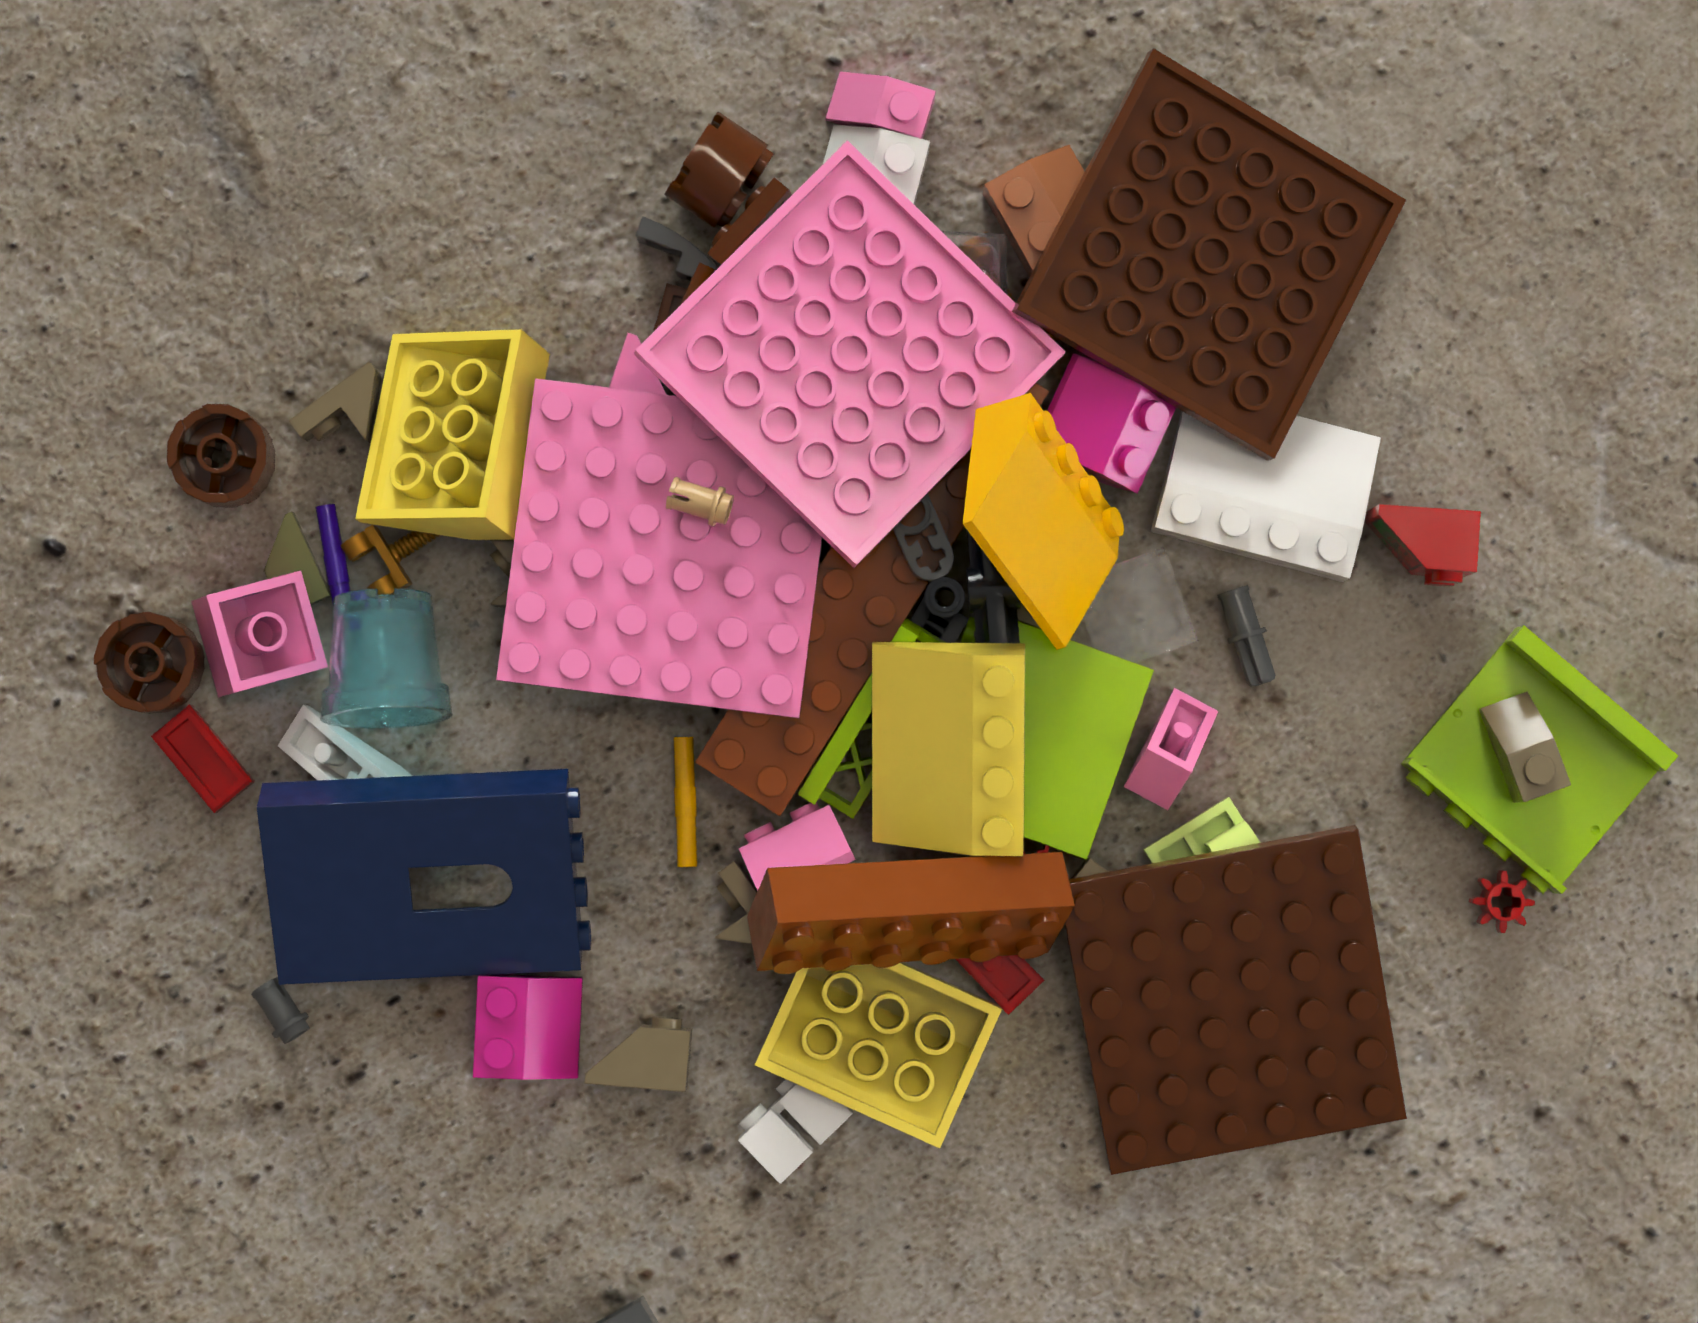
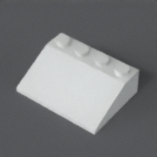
(1284, 511)

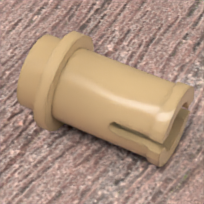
(702, 501)

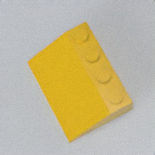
(1039, 514)

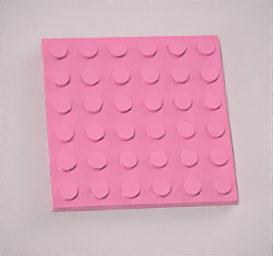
(848, 353)
(642, 595)

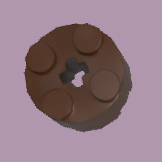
(716, 171)
(208, 429)
(149, 633)

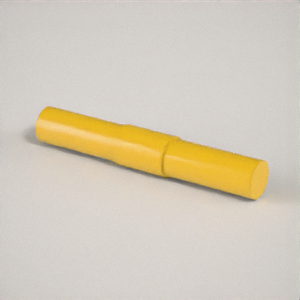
(685, 802)

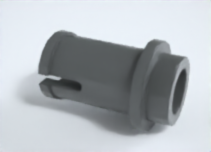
(281, 1011)

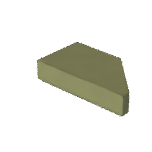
(294, 554)

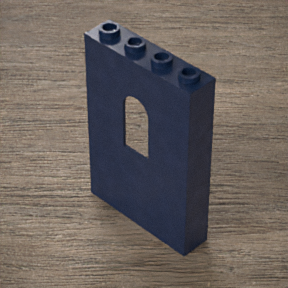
(343, 885)

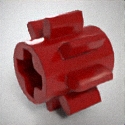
(1510, 912)

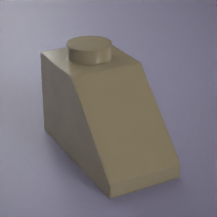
(1524, 748)
(648, 1058)

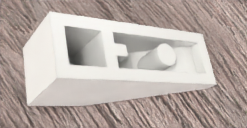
(332, 751)

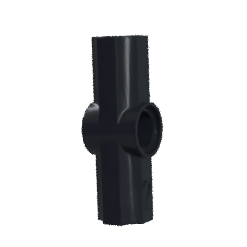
(990, 600)

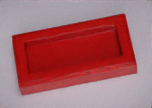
(203, 758)

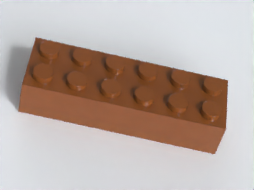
(909, 911)

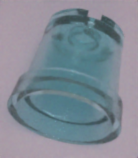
(384, 662)

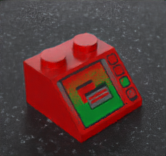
(1429, 540)

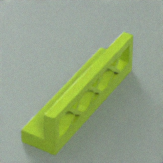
(845, 738)

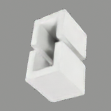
(776, 1141)

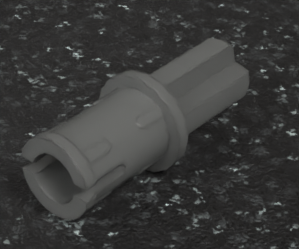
(1247, 636)

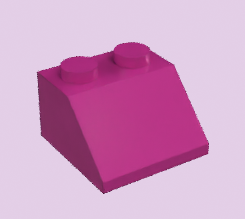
(1109, 422)
(527, 1027)

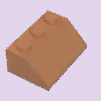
(1033, 199)

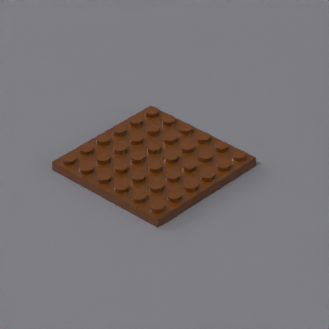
(1209, 255)
(1233, 1000)

